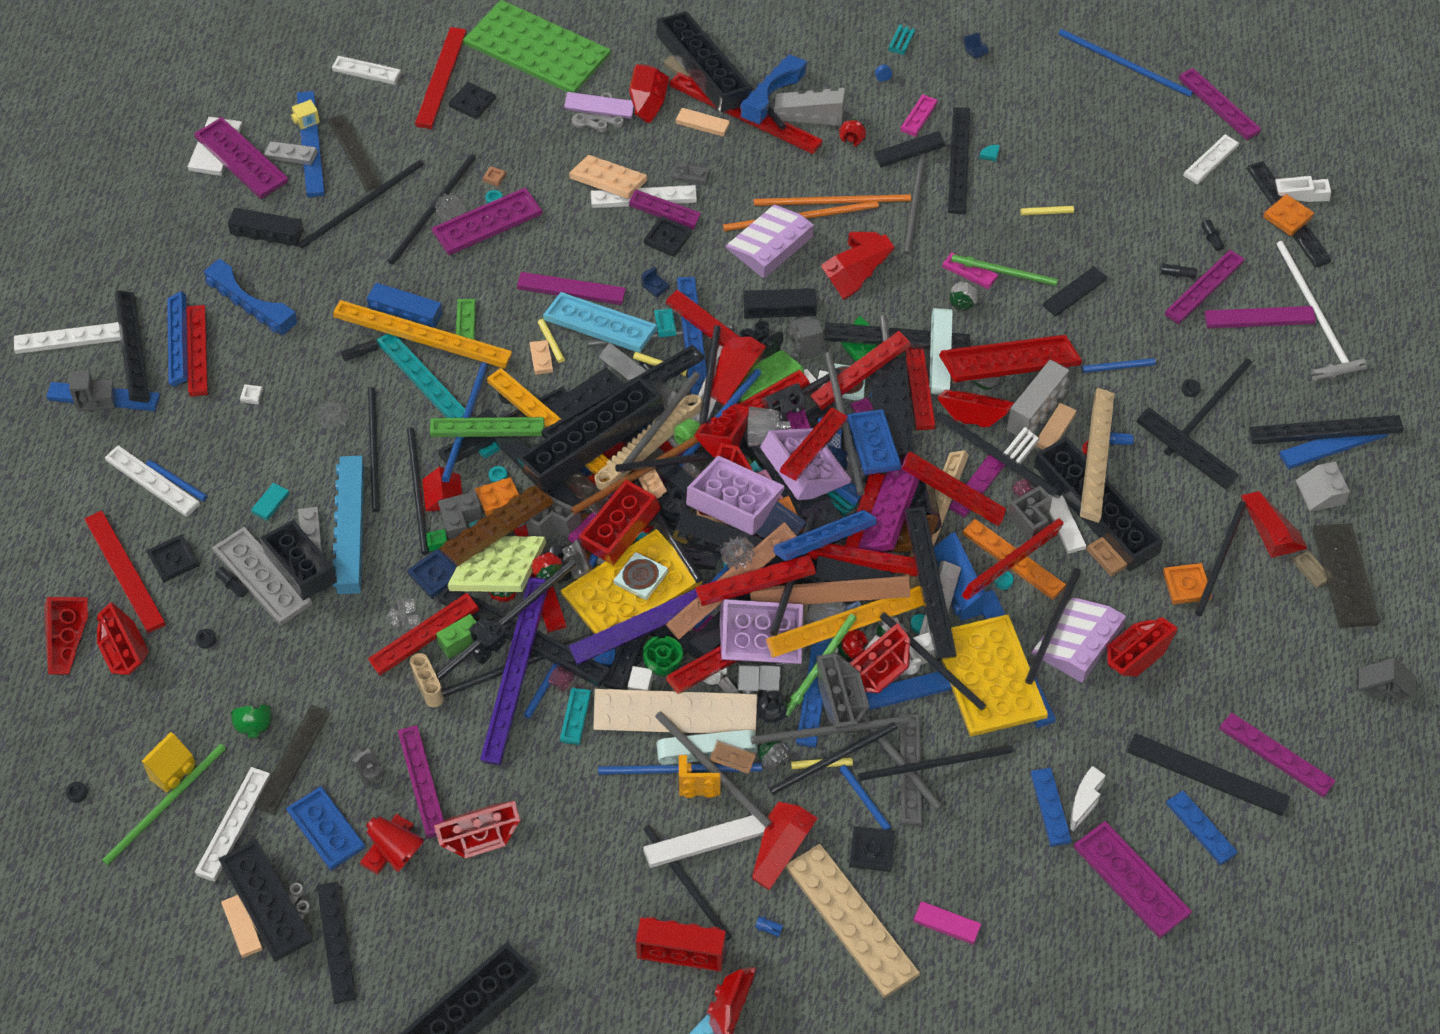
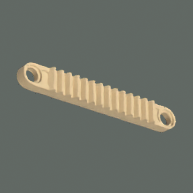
(680, 413)

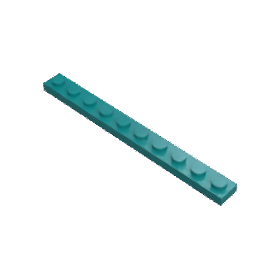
(426, 382)

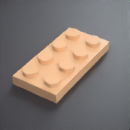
(608, 176)

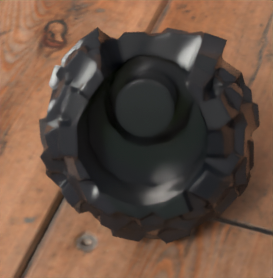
(772, 706)

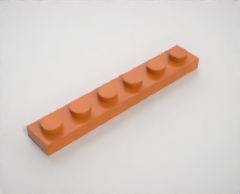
(1026, 568)

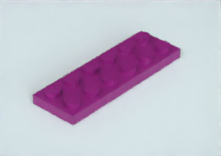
(241, 157)
(486, 221)
(889, 510)
(1132, 879)

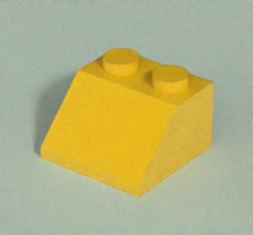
(168, 763)

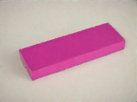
(919, 115)
(977, 275)
(947, 923)

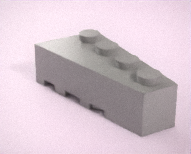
(811, 107)

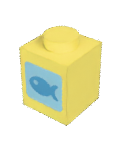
(305, 114)

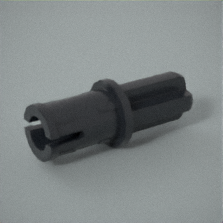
(1212, 235)
(1177, 270)
(359, 350)
(231, 582)

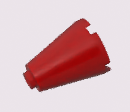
(393, 841)

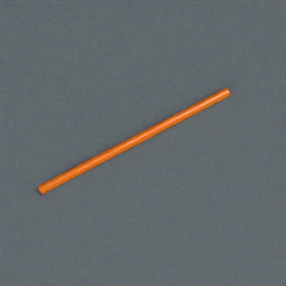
(832, 200)
(812, 214)

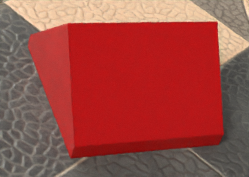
(437, 490)

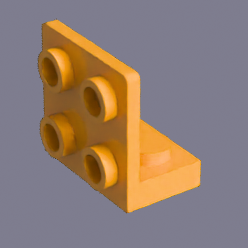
(697, 783)

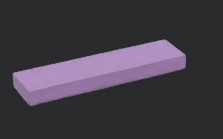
(599, 105)

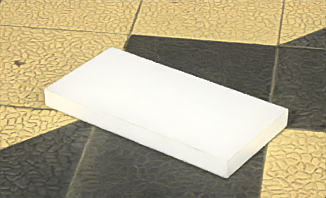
(203, 160)

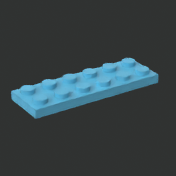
(600, 322)

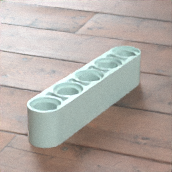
(940, 340)
(670, 748)

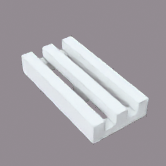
(1017, 440)

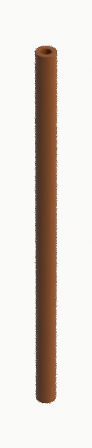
(631, 477)

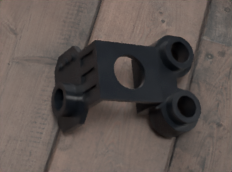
(761, 334)
(489, 635)

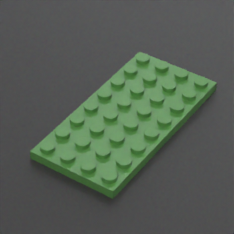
(537, 47)

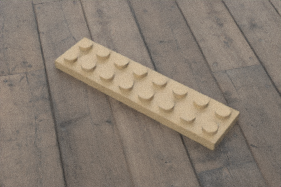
(687, 711)
(852, 920)

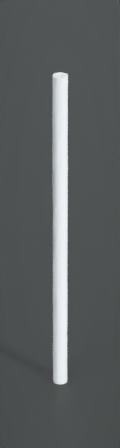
(1312, 302)

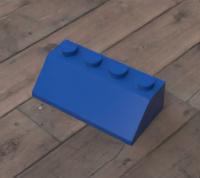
(953, 552)

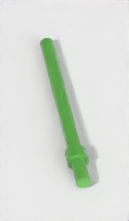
(970, 261)
(797, 697)

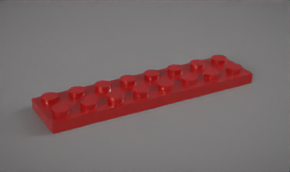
(1008, 358)

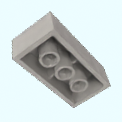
(1038, 398)

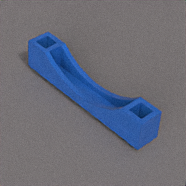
(787, 72)
(275, 315)

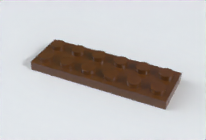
(496, 525)

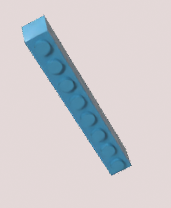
(349, 524)

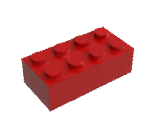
(619, 522)
(681, 944)

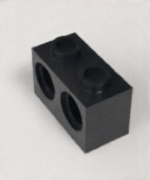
(782, 397)

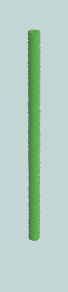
(163, 804)

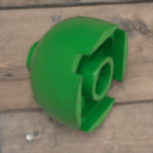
(663, 655)
(251, 720)

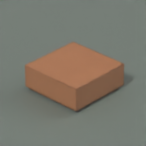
(494, 176)

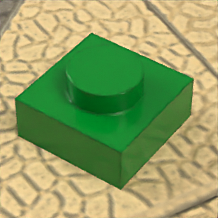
(436, 539)

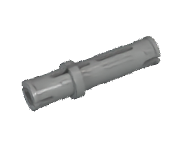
(1331, 371)

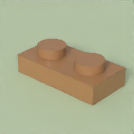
(1106, 556)
(732, 756)

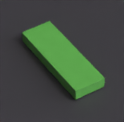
(466, 318)

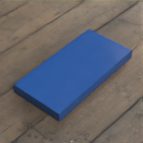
(873, 442)
(325, 828)

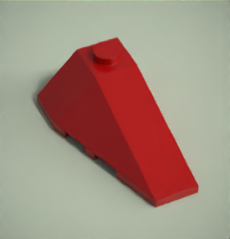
(853, 266)
(734, 365)
(725, 429)
(1275, 530)
(63, 630)
(780, 841)

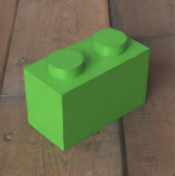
(456, 636)

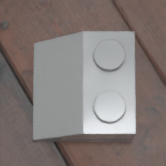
(1323, 487)

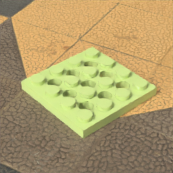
(499, 567)

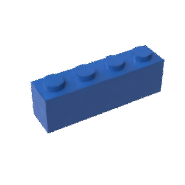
(404, 305)

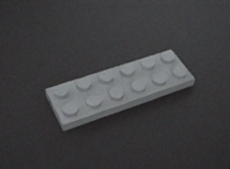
(260, 577)

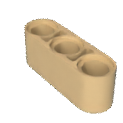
(426, 680)

